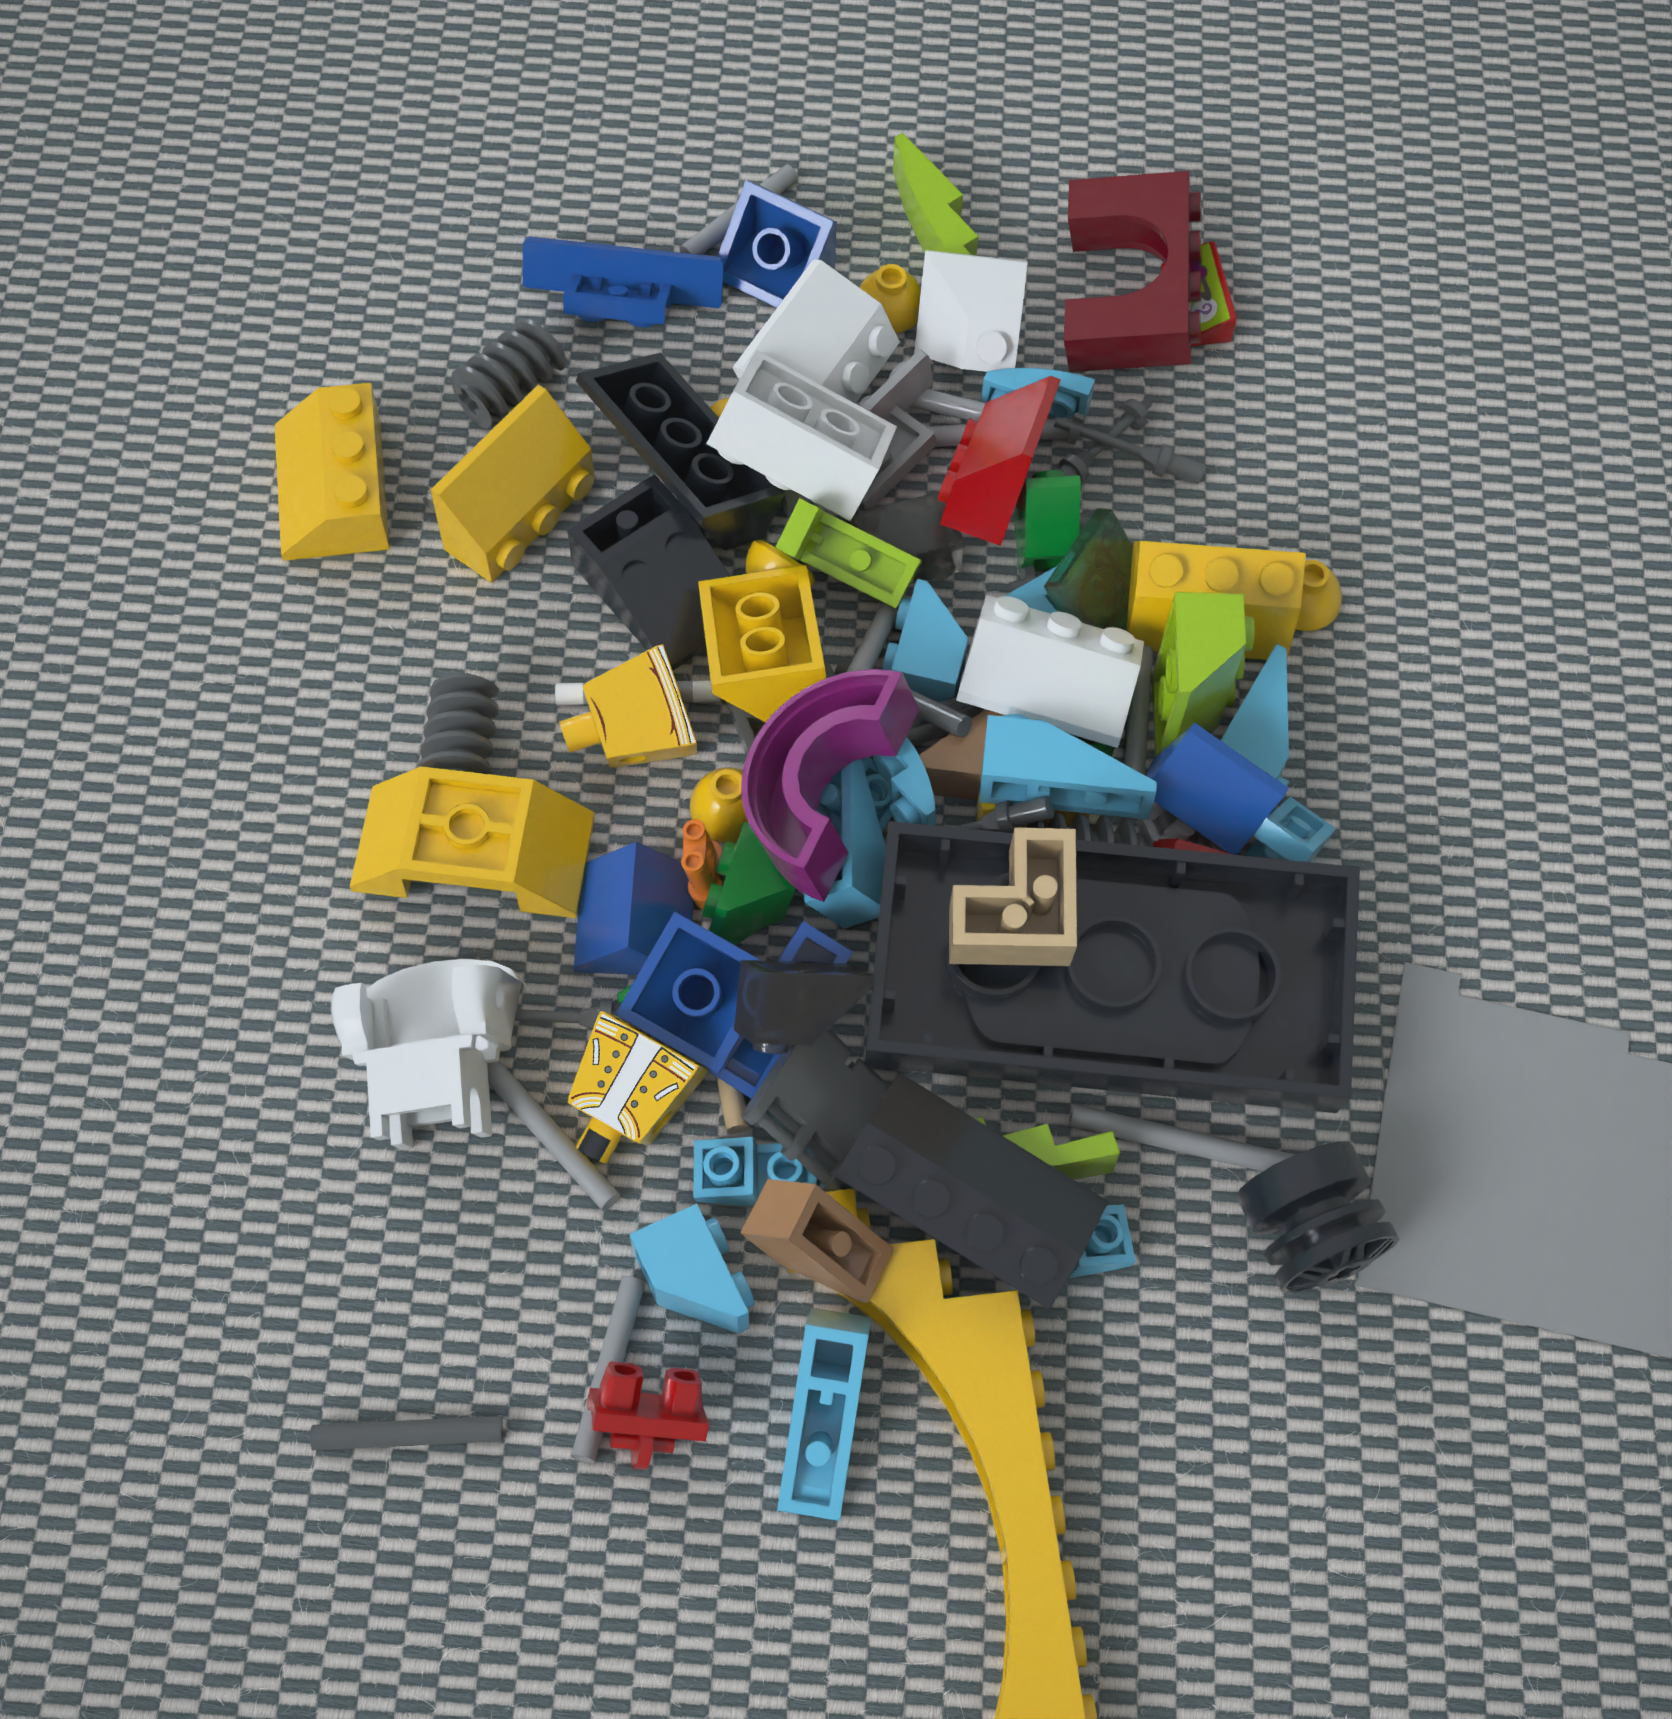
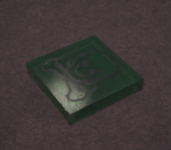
(1095, 574)

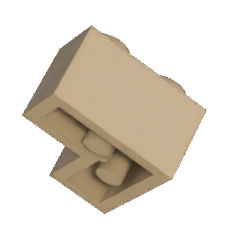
(1030, 918)

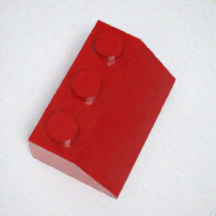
(994, 461)

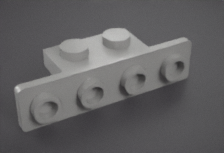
(911, 438)

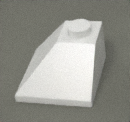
(971, 310)

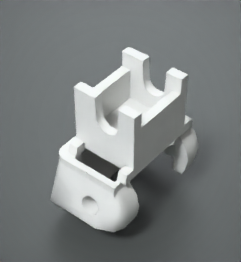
(428, 1043)

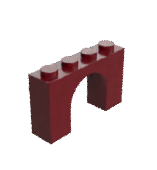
(1158, 320)

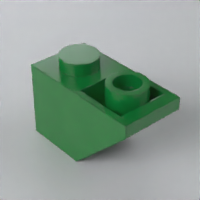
(1047, 519)
(752, 890)

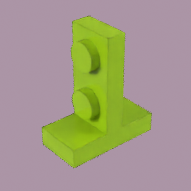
(848, 554)

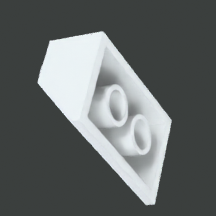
(827, 333)
(802, 436)
(1051, 669)

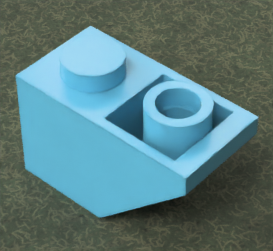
(930, 645)
(687, 1271)

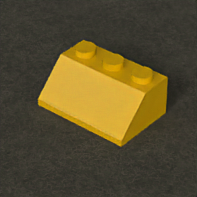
(331, 475)
(512, 486)
(1266, 578)
(761, 638)

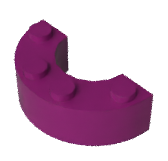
(799, 755)

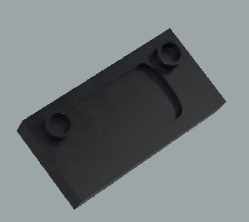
(1181, 983)

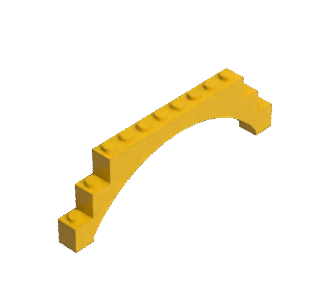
(981, 1372)

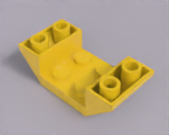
(475, 835)

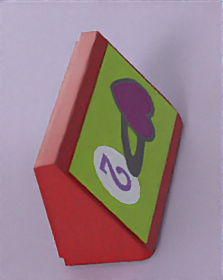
(1216, 305)

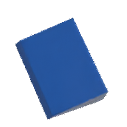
(773, 243)
(1214, 788)
(626, 908)
(688, 993)

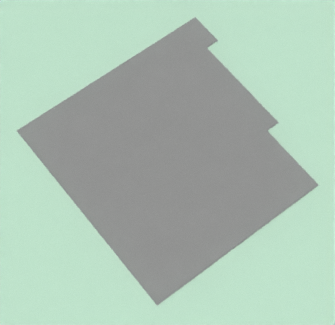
(1525, 1168)

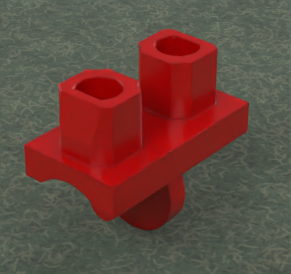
(647, 1420)

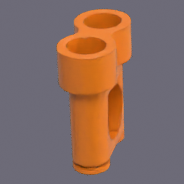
(700, 861)

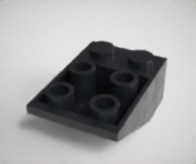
(646, 566)

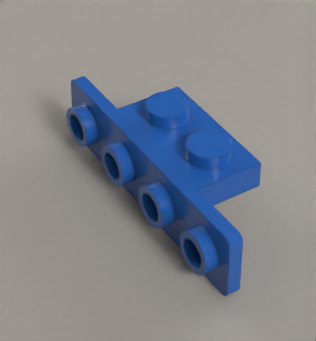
(621, 280)

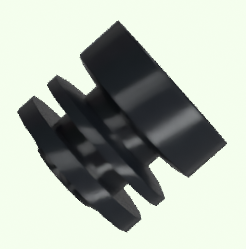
(1322, 1230)

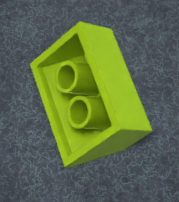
(1199, 663)

